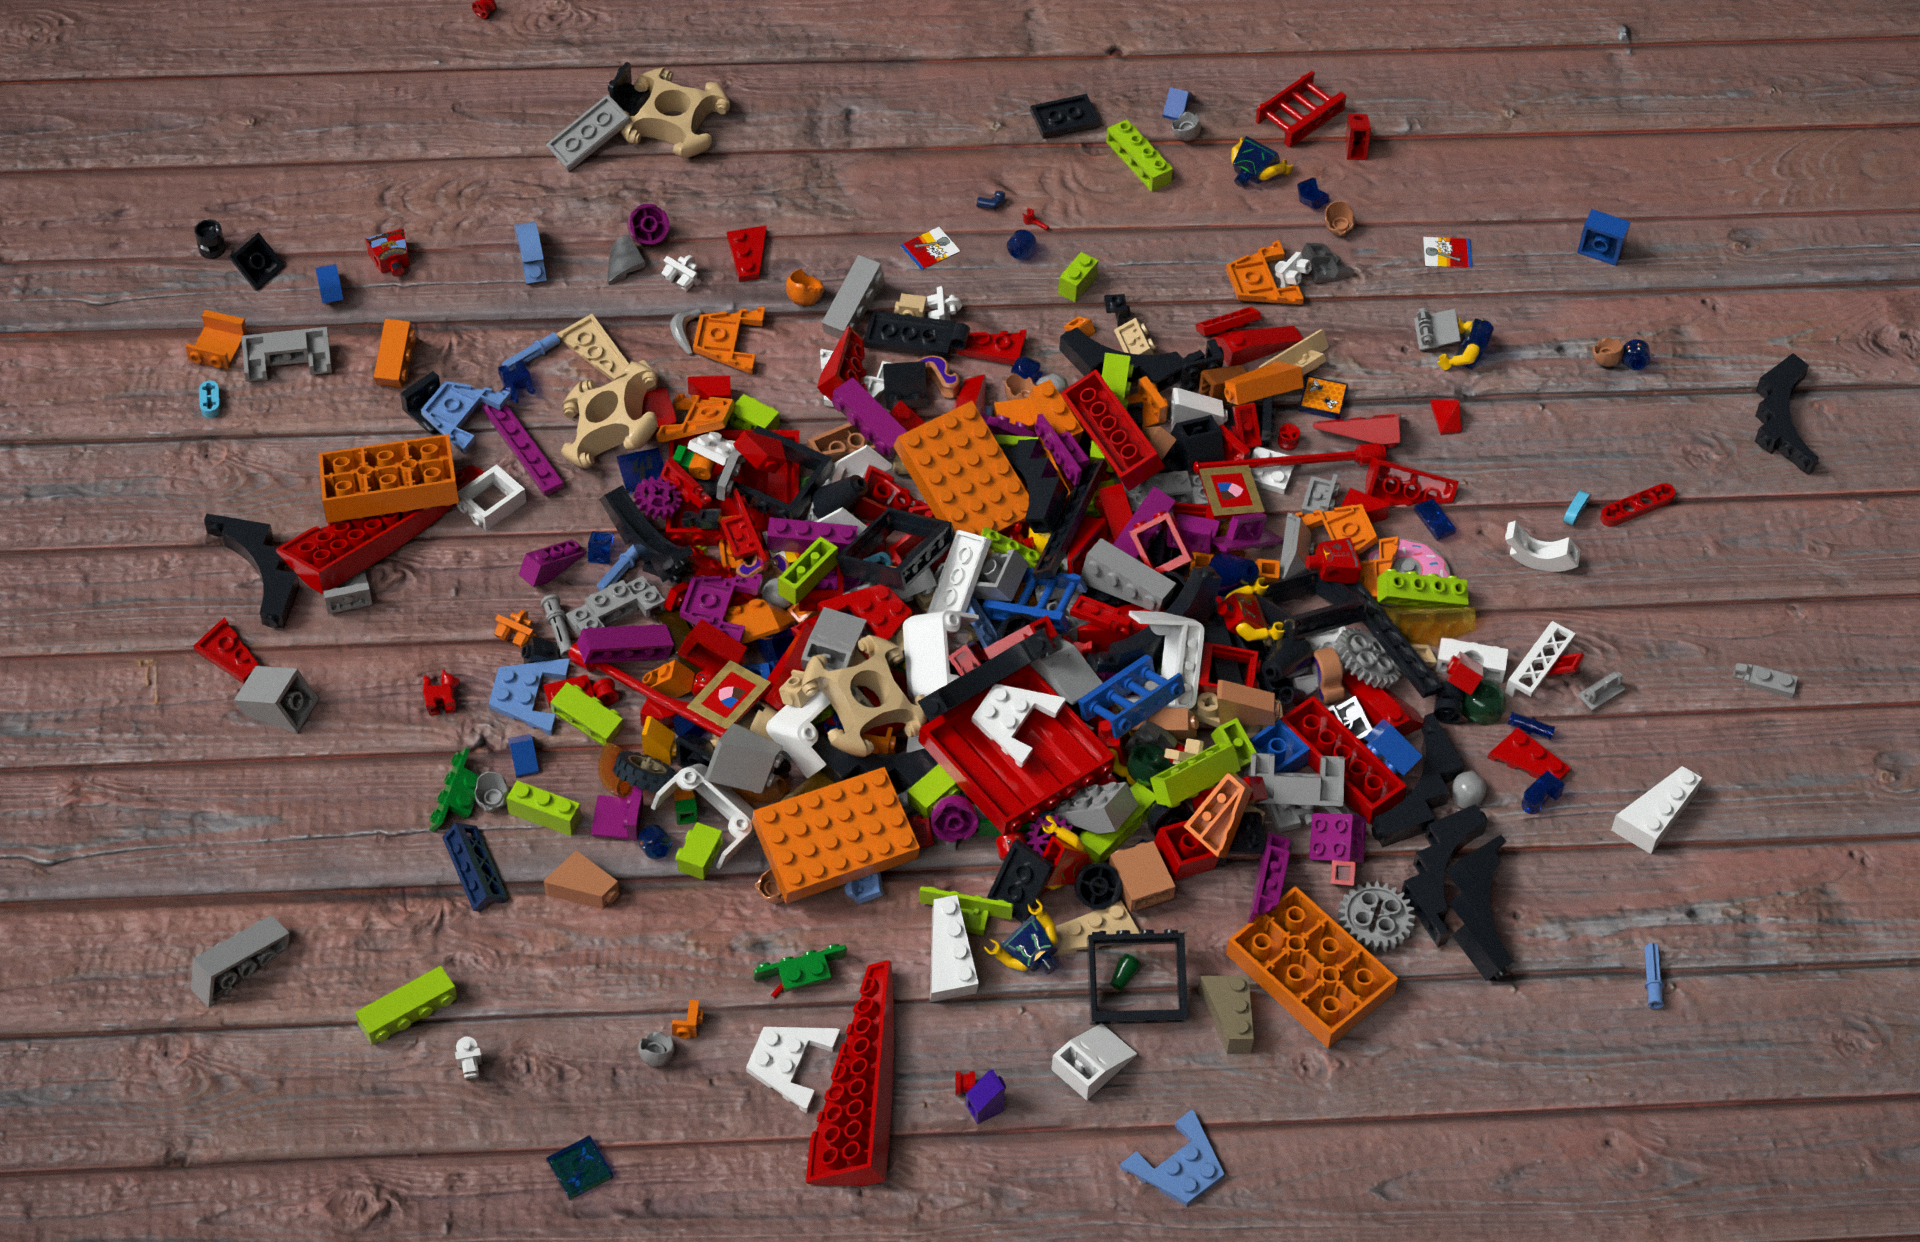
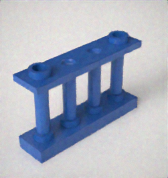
(1072, 582)
(1122, 684)

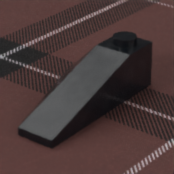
(1217, 633)

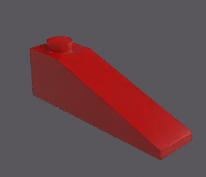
(1252, 344)
(844, 364)
(972, 390)
(1379, 429)
(1407, 485)
(1102, 636)

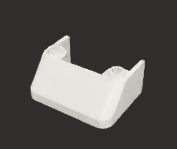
(852, 464)
(928, 649)
(1180, 654)
(797, 735)
(721, 797)

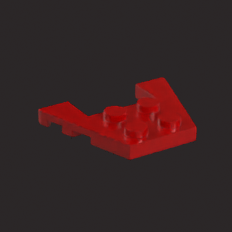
(877, 605)

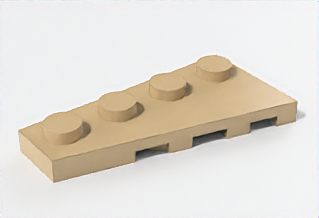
(595, 346)
(1074, 933)

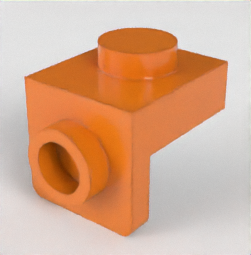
(689, 1028)

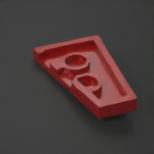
(747, 251)
(995, 347)

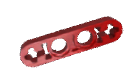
(1639, 507)

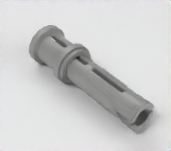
(556, 618)

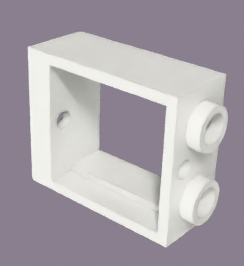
(514, 497)

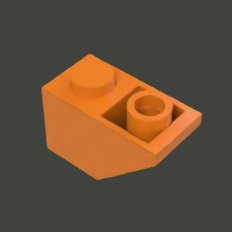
(670, 679)

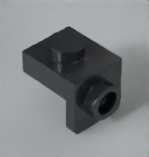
(1117, 304)
(539, 650)

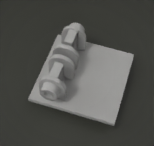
(1436, 328)

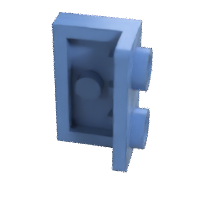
(865, 888)

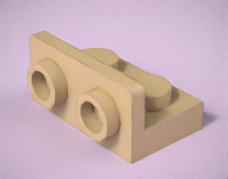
(1134, 338)

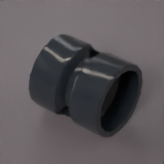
(209, 239)
(1449, 704)

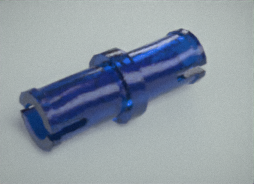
(1531, 725)

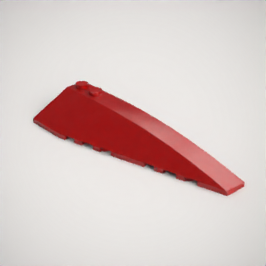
(346, 548)
(856, 1118)

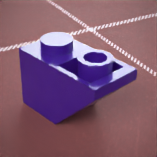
(986, 1097)

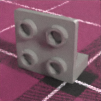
(349, 594)

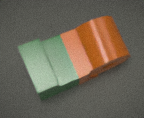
(694, 464)
(684, 804)

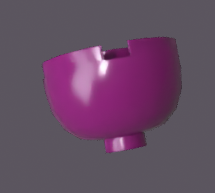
(648, 224)
(954, 818)

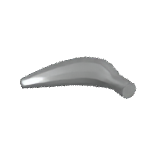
(678, 328)

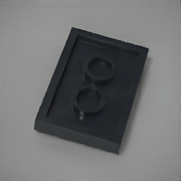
(1064, 116)
(1021, 879)

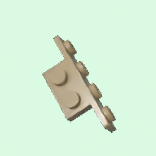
(1305, 353)

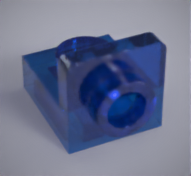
(600, 547)

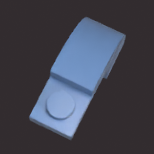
(531, 252)

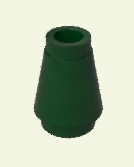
(1125, 970)

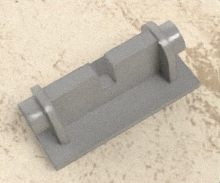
(1602, 690)

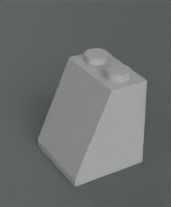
(277, 697)
(744, 760)

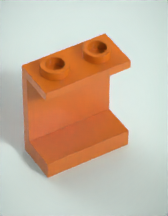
(218, 340)

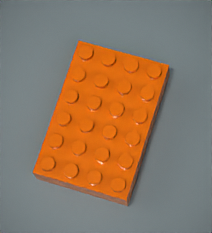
(964, 472)
(388, 478)
(835, 835)
(1312, 967)

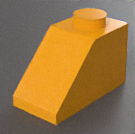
(658, 741)

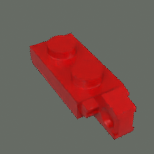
(689, 488)
(1100, 615)

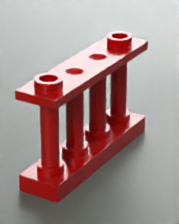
(1307, 123)

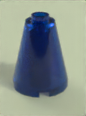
(1234, 570)

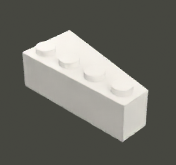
(1656, 811)
(951, 957)

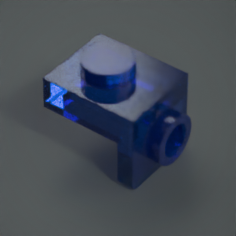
(1311, 195)

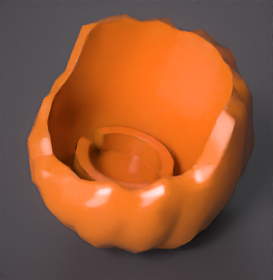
(803, 289)

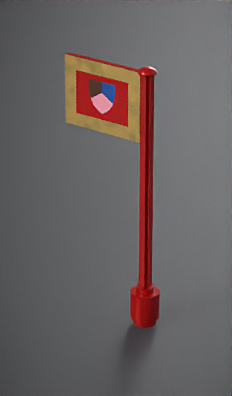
(1232, 487)
(714, 709)

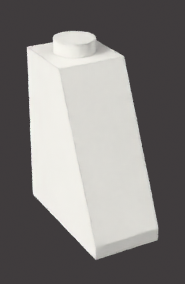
(1190, 405)

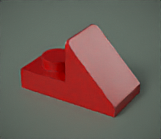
(1246, 424)

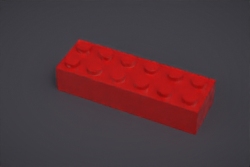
(1112, 430)
(1367, 781)

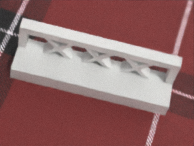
(1535, 656)

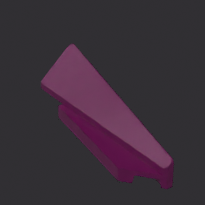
(1269, 876)

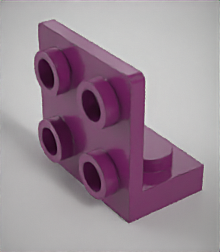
(1196, 531)
(618, 816)
(1337, 837)

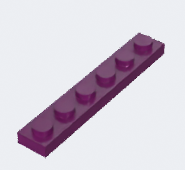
(524, 449)

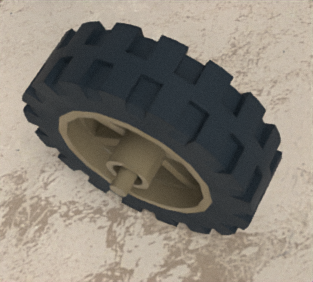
(642, 771)

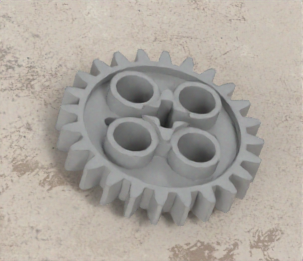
(1366, 658)
(1398, 923)

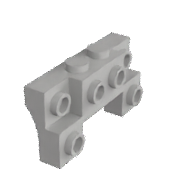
(286, 348)
(1175, 484)
(615, 604)
(1301, 788)

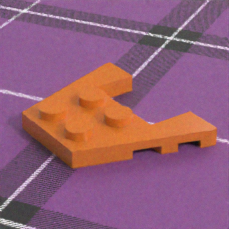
(1254, 281)
(718, 337)
(701, 418)
(1344, 523)
(1373, 568)

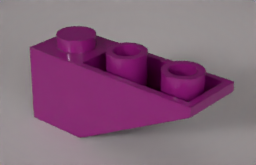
(547, 563)

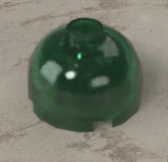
(1485, 703)
(1146, 763)

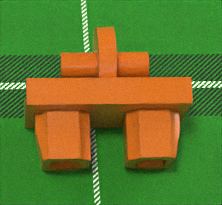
(506, 626)

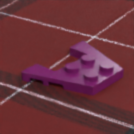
(711, 597)

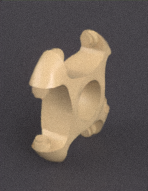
(668, 97)
(610, 415)
(854, 716)

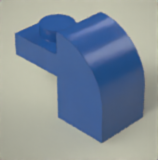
(329, 283)

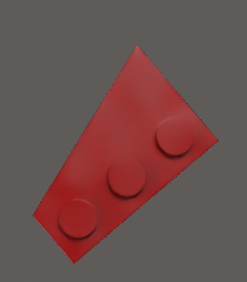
(226, 651)
(1528, 755)

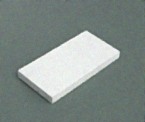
(960, 572)

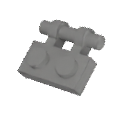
(1289, 818)

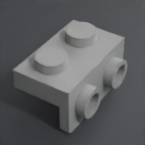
(1320, 495)

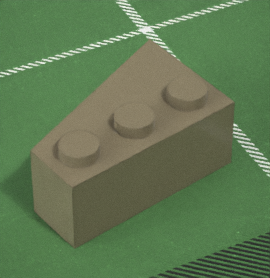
(1230, 1009)

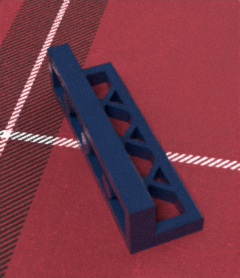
(470, 866)

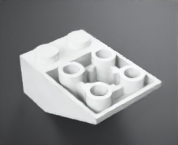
(1091, 1060)

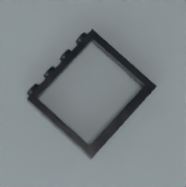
(799, 454)
(938, 536)
(1346, 607)
(1146, 937)

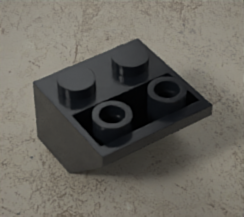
(1198, 441)

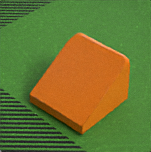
(1083, 324)
(801, 616)

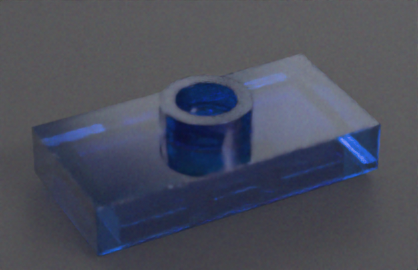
(1435, 519)

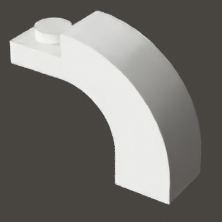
(1541, 555)

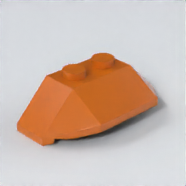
(759, 618)

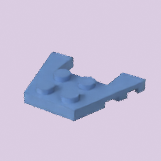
(454, 404)
(518, 689)
(1185, 1173)

